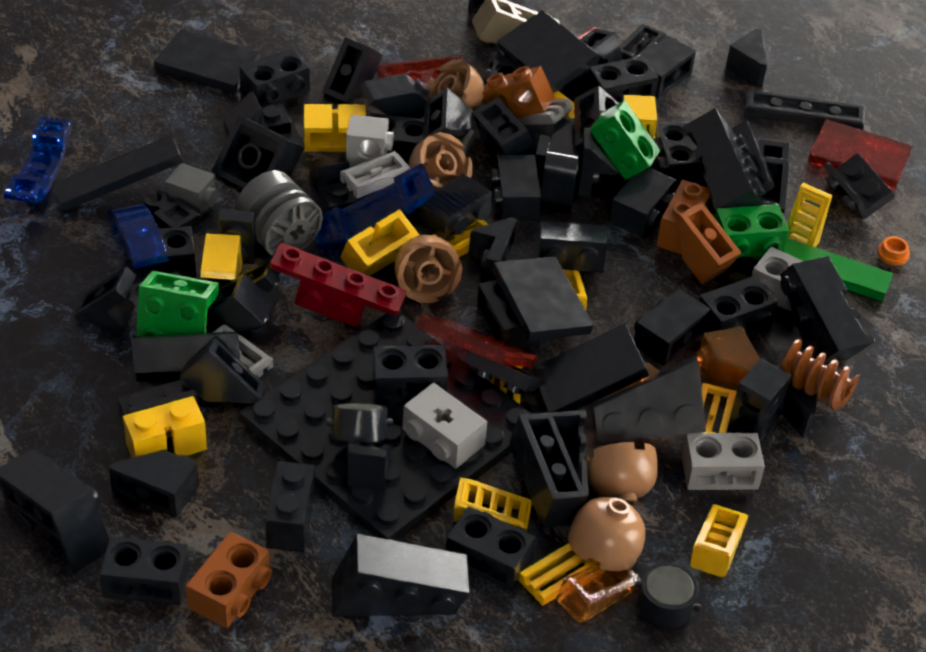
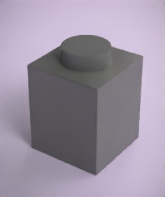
(193, 187)

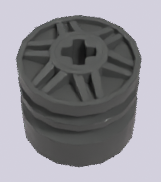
(280, 211)

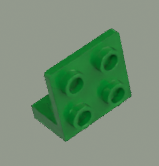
(174, 304)

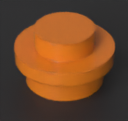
(894, 251)

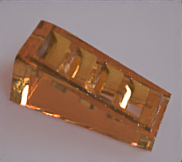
(582, 603)

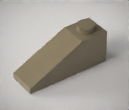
(499, 18)

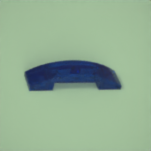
(43, 161)
(406, 193)
(140, 234)

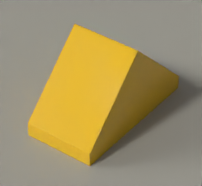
(221, 257)

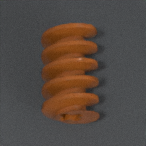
(817, 377)

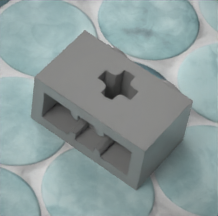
(444, 425)

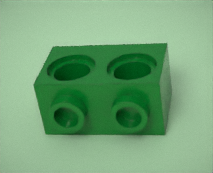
(625, 140)
(754, 228)

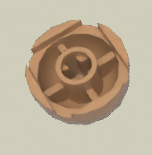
(461, 80)
(442, 158)
(427, 268)
(622, 471)
(608, 533)

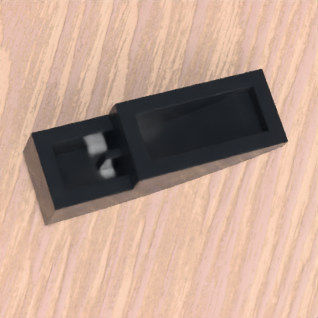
(777, 161)

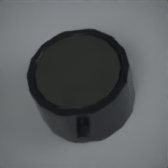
(359, 422)
(668, 595)

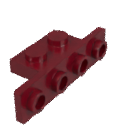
(335, 288)

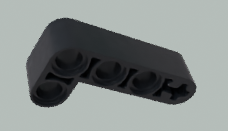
(561, 165)

